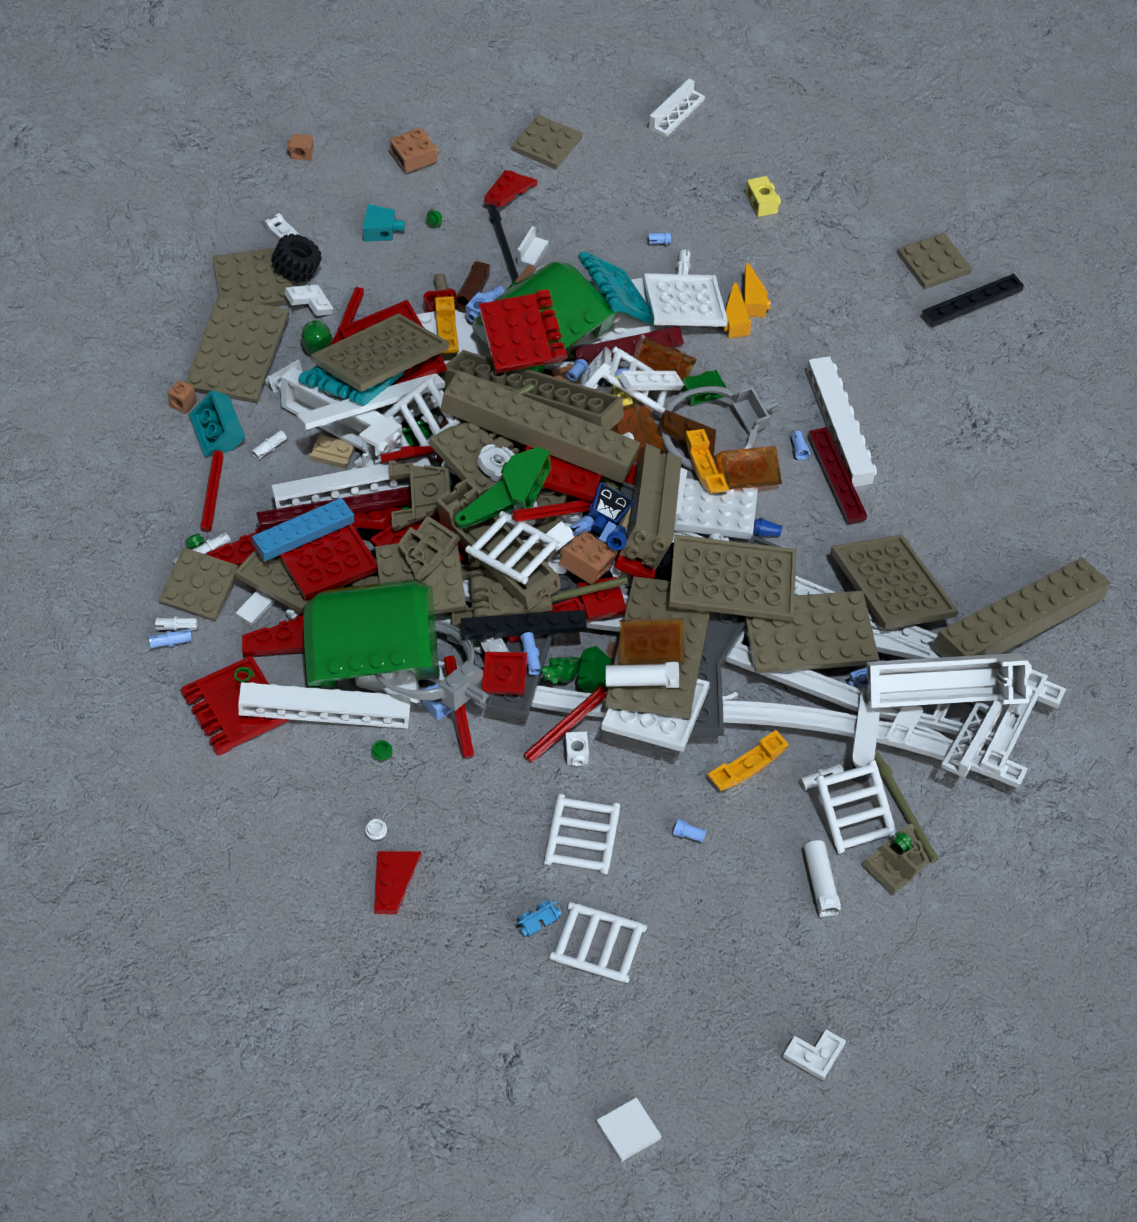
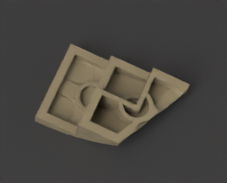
(427, 546)
(893, 866)

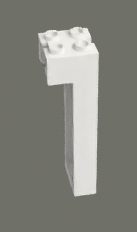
(367, 431)
(949, 680)

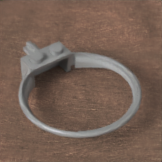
(747, 405)
(458, 686)

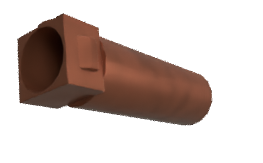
(472, 285)

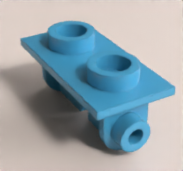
(545, 913)

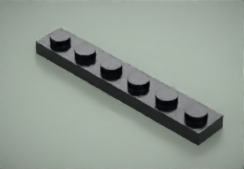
(972, 300)
(522, 623)

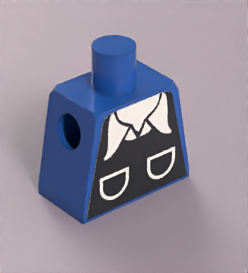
(607, 506)

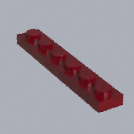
(669, 336)
(837, 475)

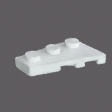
(402, 679)

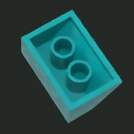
(216, 424)

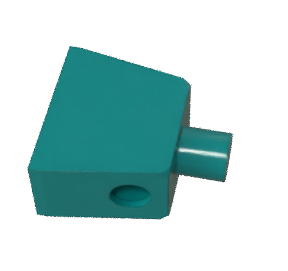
(381, 224)

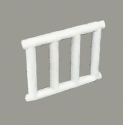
(634, 364)
(416, 394)
(506, 568)
(829, 803)
(606, 847)
(600, 969)

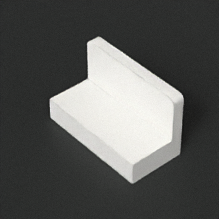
(531, 249)

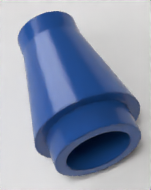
(765, 528)
(617, 538)

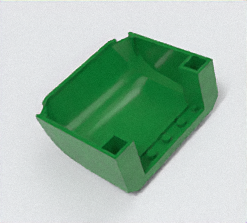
(574, 299)
(370, 632)

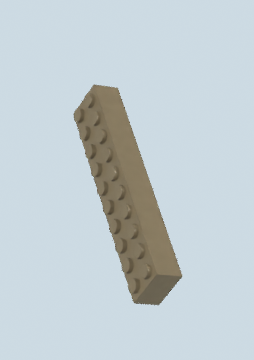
(566, 396)
(540, 426)
(1024, 612)

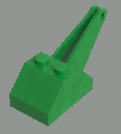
(517, 489)

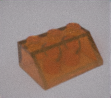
(663, 357)
(640, 423)
(749, 467)
(651, 640)

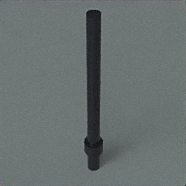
(496, 220)

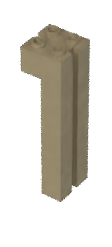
(653, 507)
(540, 582)

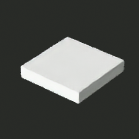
(628, 1129)

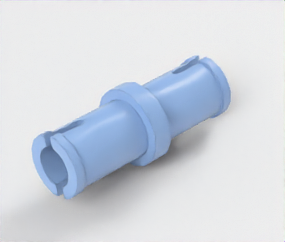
(170, 638)
(533, 653)

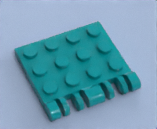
(616, 287)
(337, 387)

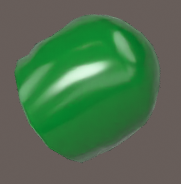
(315, 336)

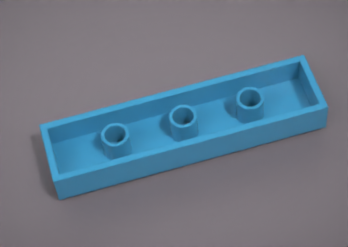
(302, 529)

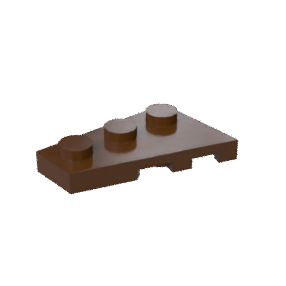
(677, 425)

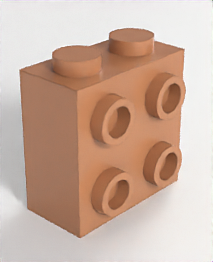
(413, 150)
(587, 557)

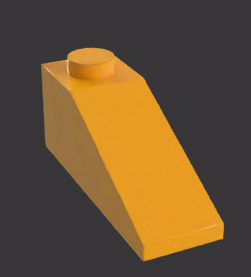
(755, 294)
(737, 315)

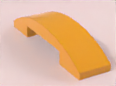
(447, 323)
(703, 462)
(750, 763)

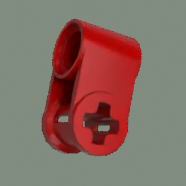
(429, 298)

